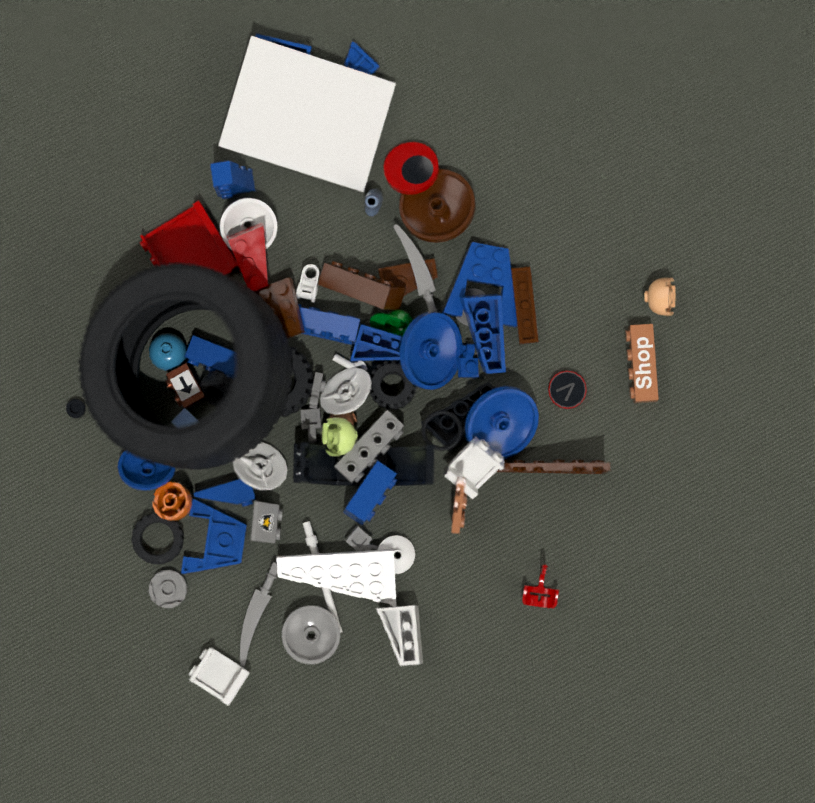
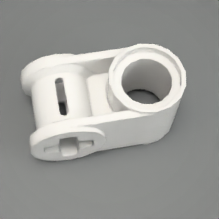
(308, 285)

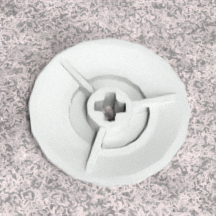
(346, 391)
(262, 467)

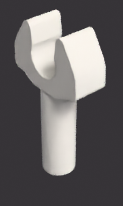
(346, 363)

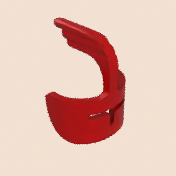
(545, 602)

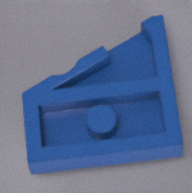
(360, 61)

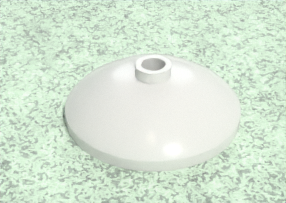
(248, 210)

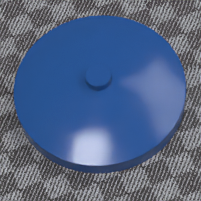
(431, 350)
(503, 419)

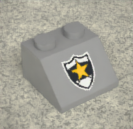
(265, 522)

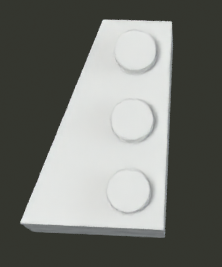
(404, 633)

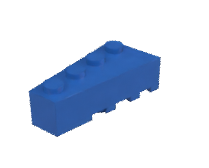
(330, 325)
(486, 328)

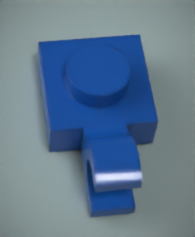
(468, 365)

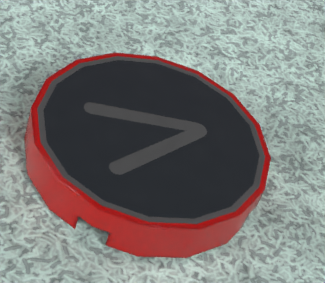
(567, 389)

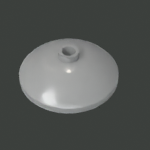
(296, 632)

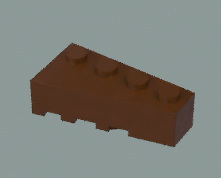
(361, 286)

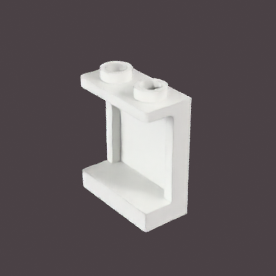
(476, 464)
(219, 675)

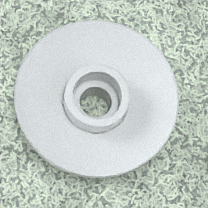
(406, 550)

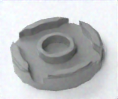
(168, 589)

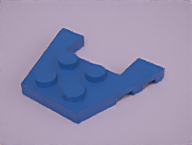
(223, 541)

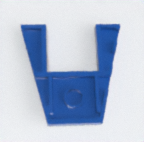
(487, 266)

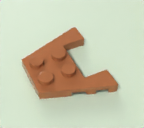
(459, 503)

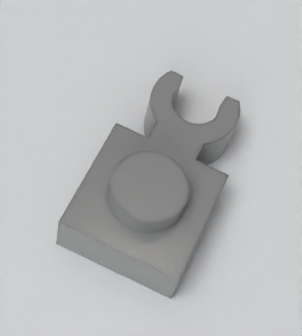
(318, 385)
(360, 540)

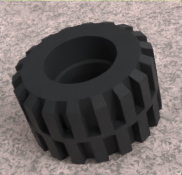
(380, 397)

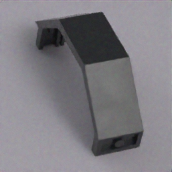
(315, 466)

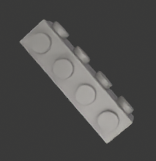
(369, 446)

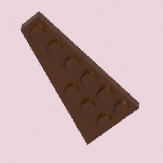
(557, 466)

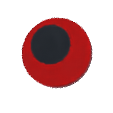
(411, 168)

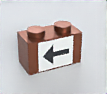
(185, 386)

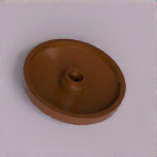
(441, 210)

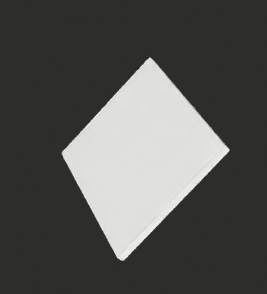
(306, 114)

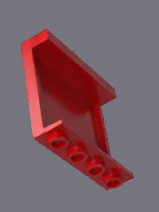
(189, 240)

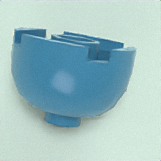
(167, 351)

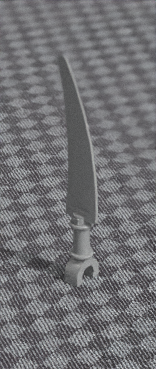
(422, 275)
(255, 609)

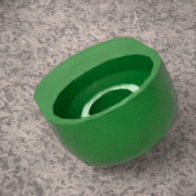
(394, 322)

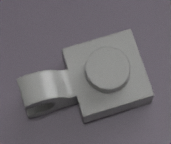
(311, 421)

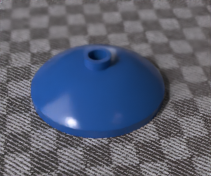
(134, 470)

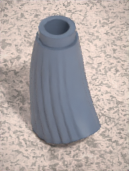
(373, 209)

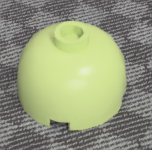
(339, 436)

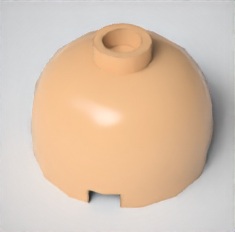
(661, 296)

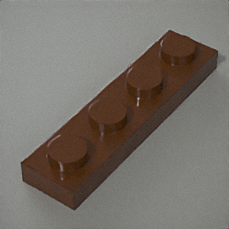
(524, 305)

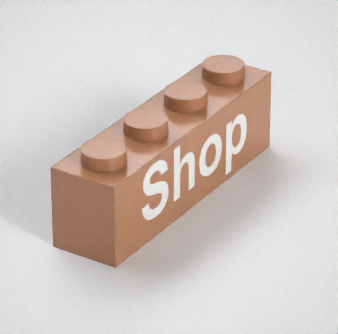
(643, 363)

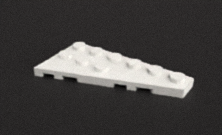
(352, 573)

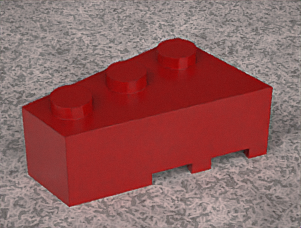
(250, 255)

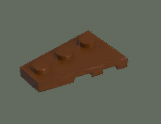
(404, 275)

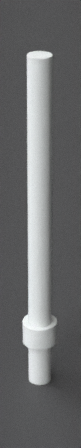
(311, 541)

